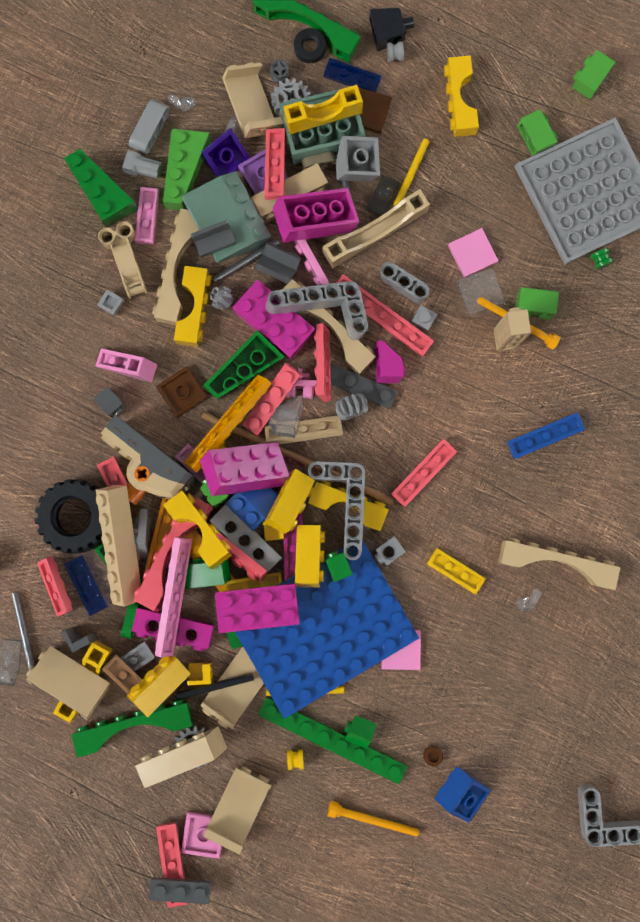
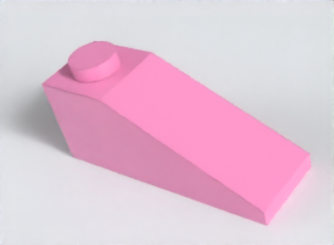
(126, 364)

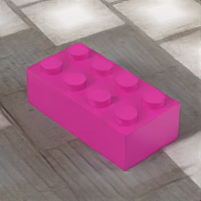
(315, 214)
(284, 331)
(244, 468)
(256, 608)

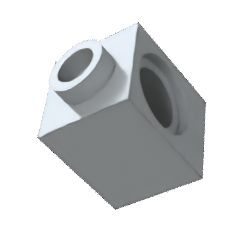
(395, 545)

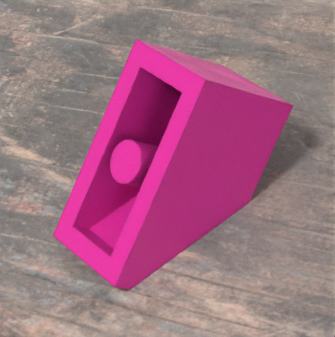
(388, 364)

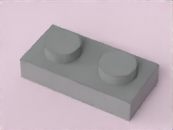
(138, 656)

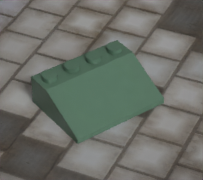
(323, 137)
(228, 200)

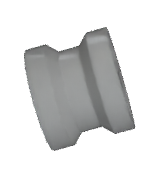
(395, 51)

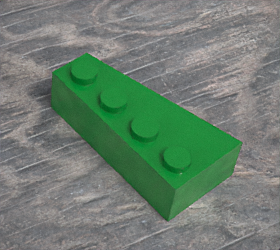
(103, 193)
(246, 363)

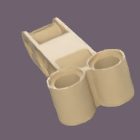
(124, 257)

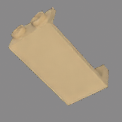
(249, 100)
(68, 682)
(231, 702)
(237, 809)

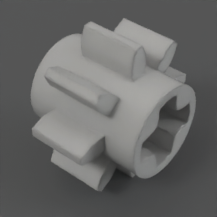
(221, 297)

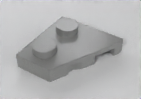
(143, 535)

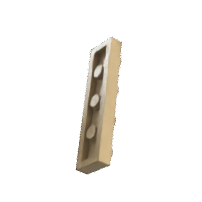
(309, 430)

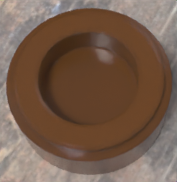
(433, 755)

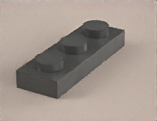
(180, 890)

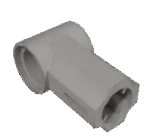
(137, 164)

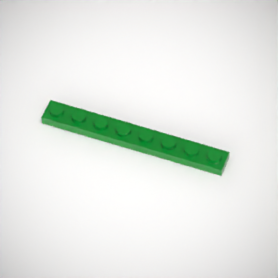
(334, 742)

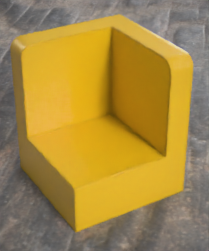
(272, 533)
(200, 673)

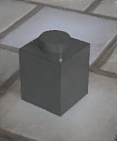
(110, 402)

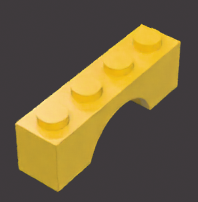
(304, 116)
(464, 118)
(189, 329)
(326, 496)
(212, 549)
(94, 660)

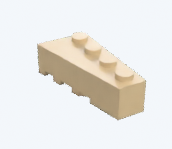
(182, 757)

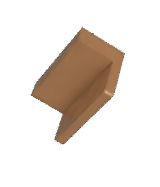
(121, 674)

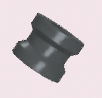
(281, 67)

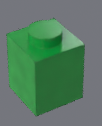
(338, 566)
(360, 731)

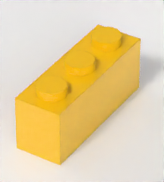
(290, 501)
(309, 556)
(158, 685)

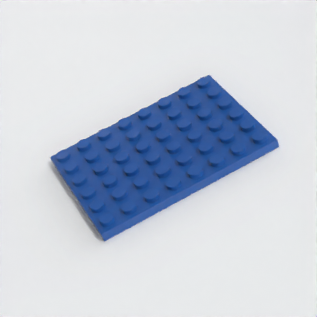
(338, 636)

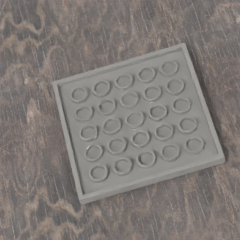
(585, 190)

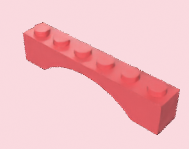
(153, 589)

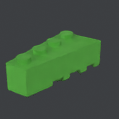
(183, 165)

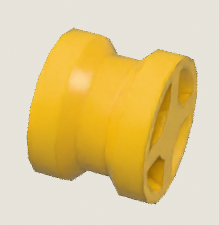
(295, 759)

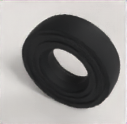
(310, 34)

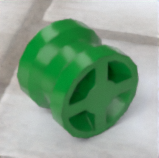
(602, 258)

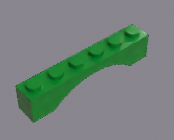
(340, 40)
(91, 739)

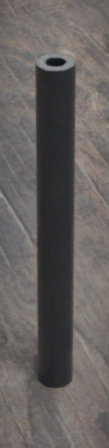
(215, 686)

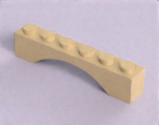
(357, 241)
(169, 308)
(355, 354)
(598, 574)

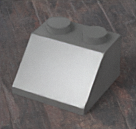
(358, 159)

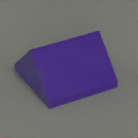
(224, 154)

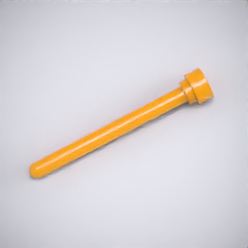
(550, 340)
(336, 810)

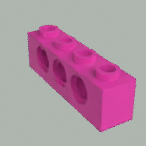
(204, 630)

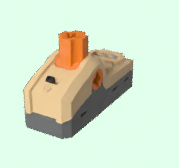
(164, 475)

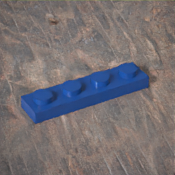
(545, 435)

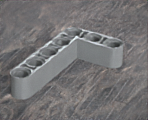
(321, 292)
(350, 501)
(603, 828)

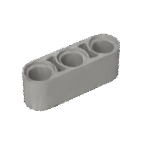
(149, 126)
(399, 274)

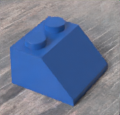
(252, 506)
(462, 794)

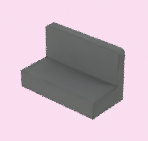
(213, 238)
(278, 263)
(74, 641)

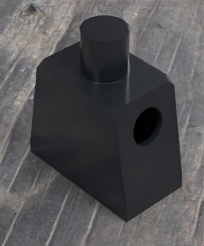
(388, 26)

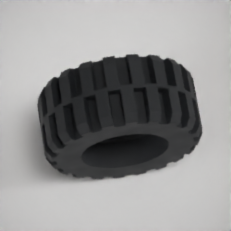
(49, 517)

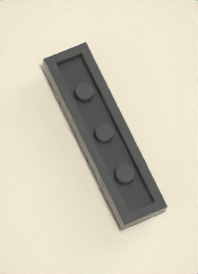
(356, 384)

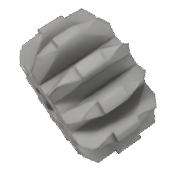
(351, 406)

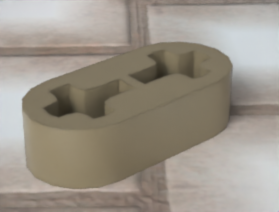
(324, 160)

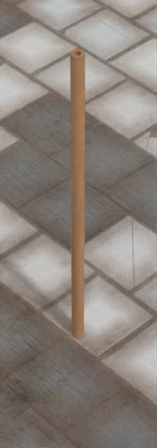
(296, 457)

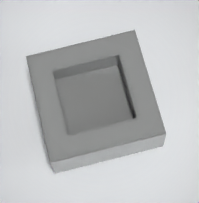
(110, 302)
(424, 318)

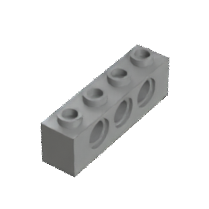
(225, 516)

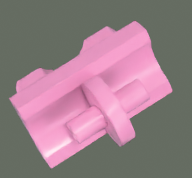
(307, 385)

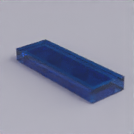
(351, 75)
(86, 585)

